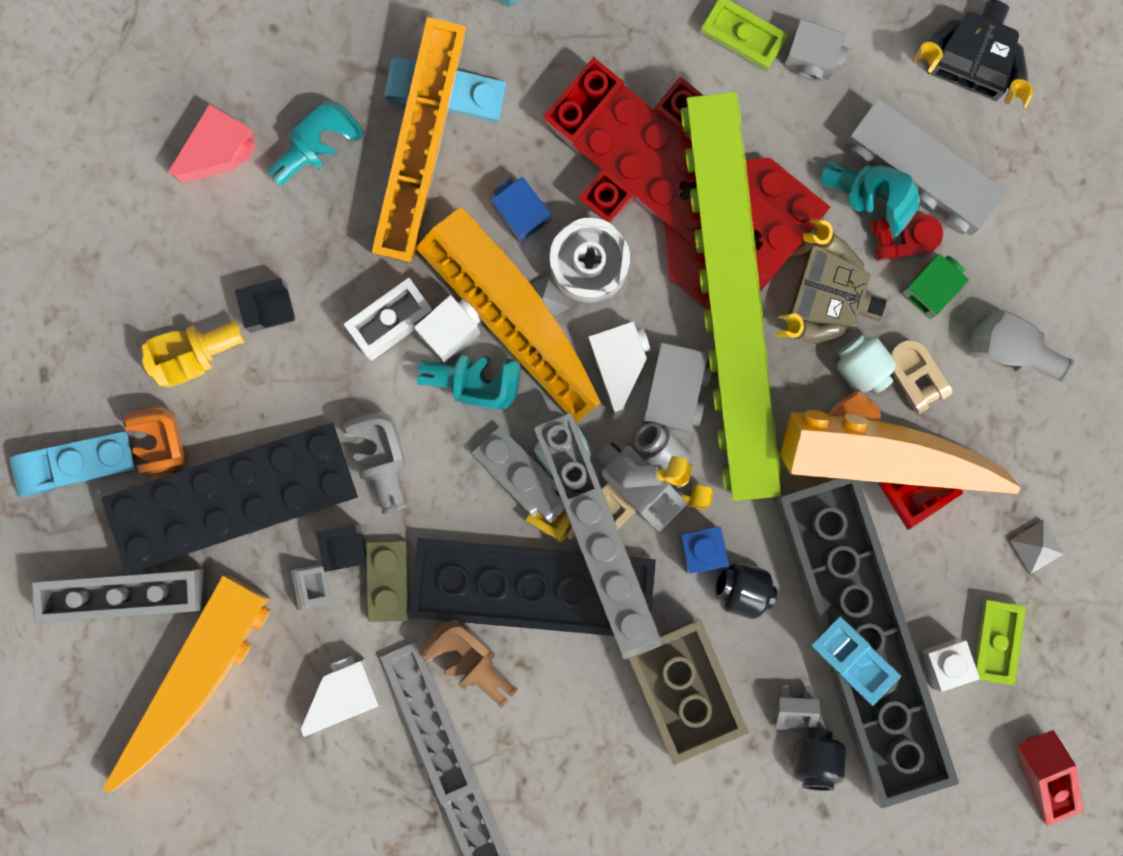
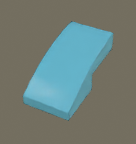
(856, 661)

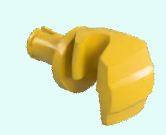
(186, 354)

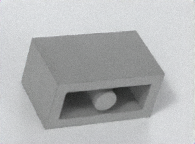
(676, 388)

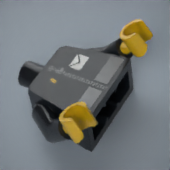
(979, 55)

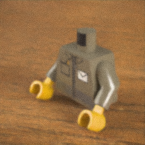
(830, 290)

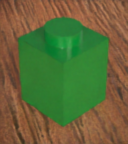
(936, 285)

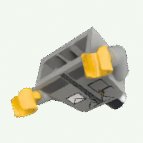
(648, 485)

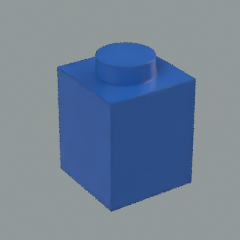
(520, 208)
(703, 550)

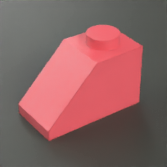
(213, 147)

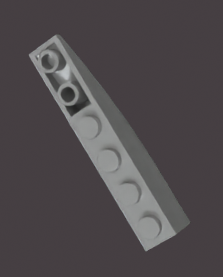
(598, 536)

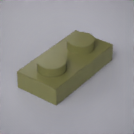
(387, 581)

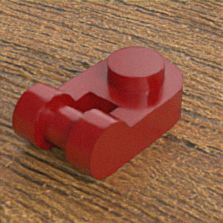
(919, 238)

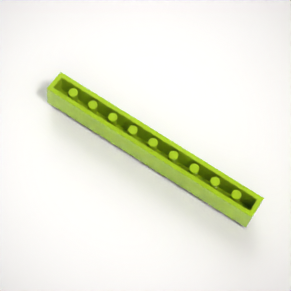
(734, 296)

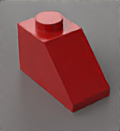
(1051, 777)

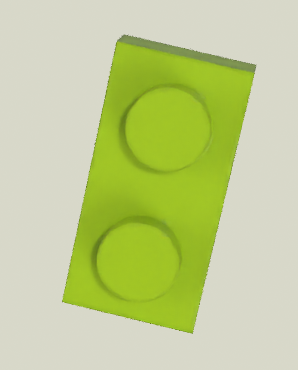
(744, 33)
(999, 642)

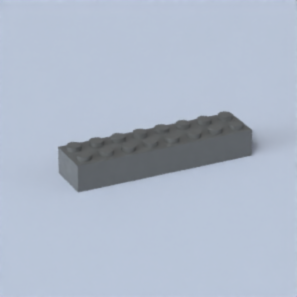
(850, 579)

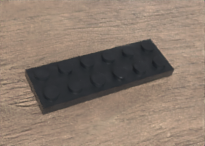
(229, 498)
(513, 587)

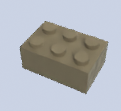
(688, 692)

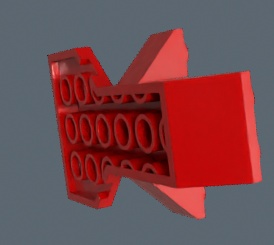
(645, 162)

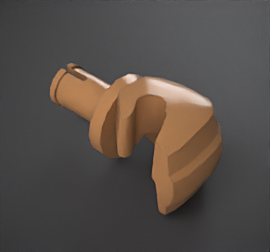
(474, 659)

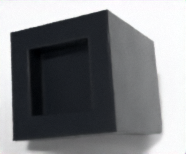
(265, 305)
(342, 548)

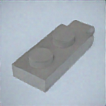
(519, 475)

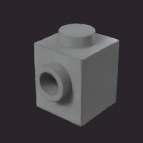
(816, 51)

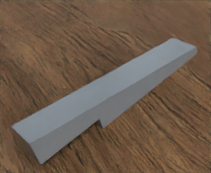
(443, 753)

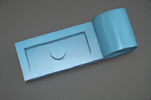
(471, 93)
(71, 464)

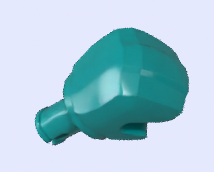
(307, 139)
(882, 181)
(470, 384)

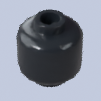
(745, 590)
(819, 761)

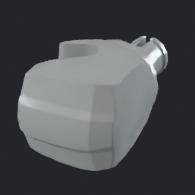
(1017, 343)
(386, 459)

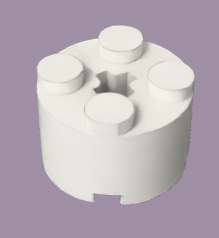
(608, 247)

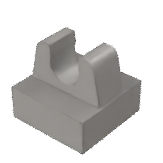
(797, 713)

